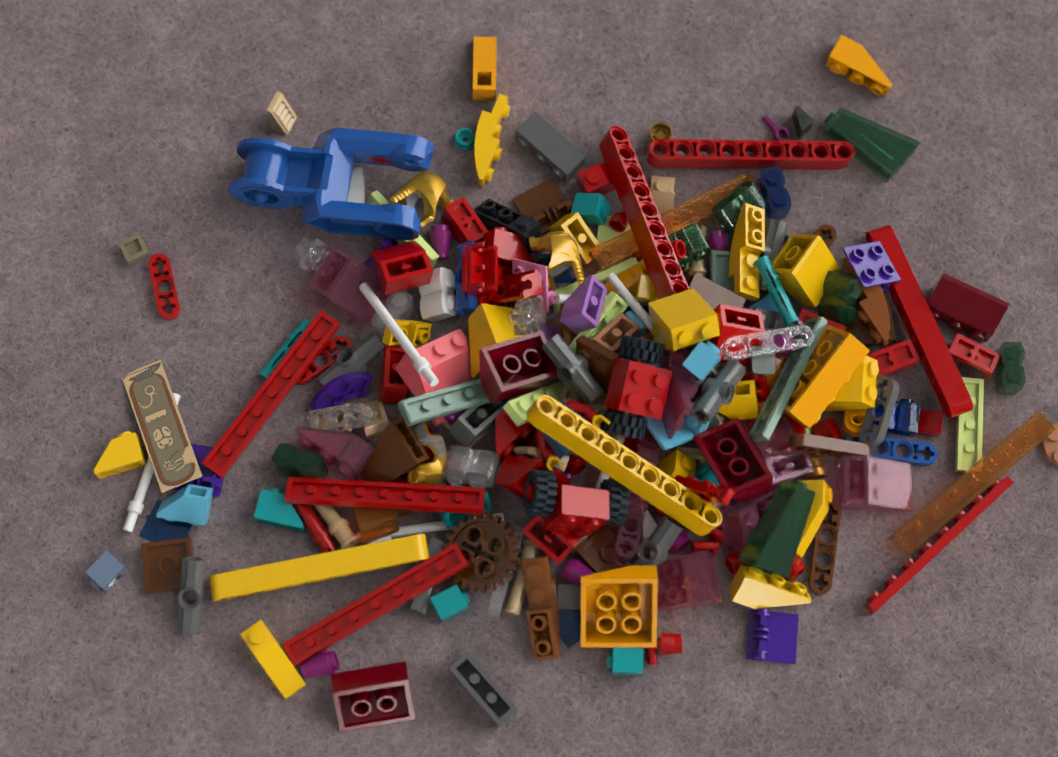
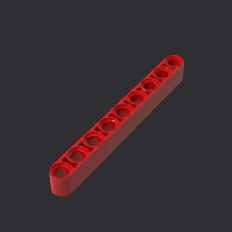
(741, 160)
(642, 213)
(923, 328)

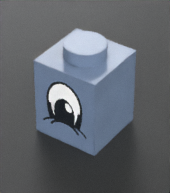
(105, 572)

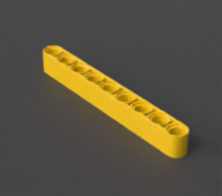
(623, 465)
(319, 567)

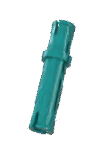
(764, 265)
(283, 350)

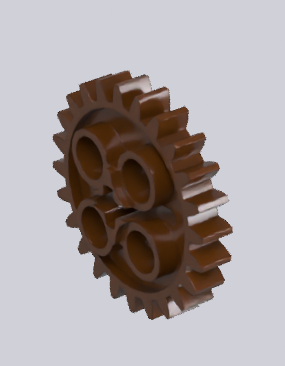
(491, 532)

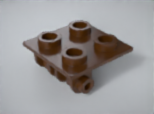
(544, 204)

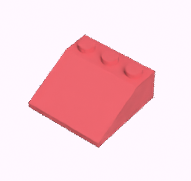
(448, 361)

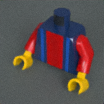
(550, 448)

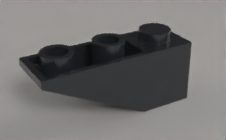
(498, 215)

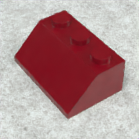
(966, 308)
(515, 367)
(735, 460)
(372, 696)

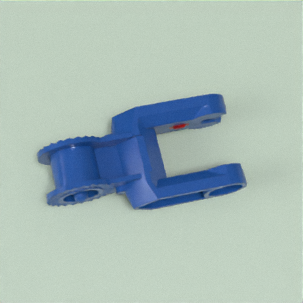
(321, 178)

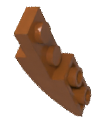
(872, 309)
(543, 608)

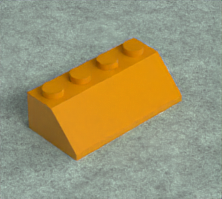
(826, 372)

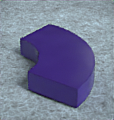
(341, 389)

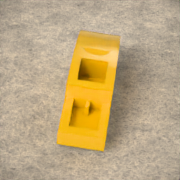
(487, 144)
(746, 247)

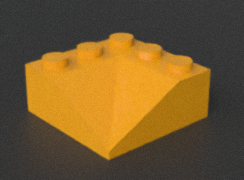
(619, 608)

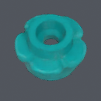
(464, 133)

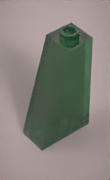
(874, 144)
(780, 529)

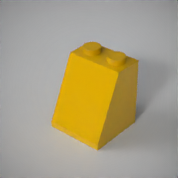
(803, 267)
(682, 320)
(488, 327)
(859, 391)

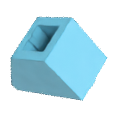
(702, 360)
(188, 505)

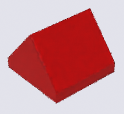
(827, 428)

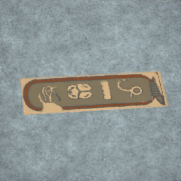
(161, 426)

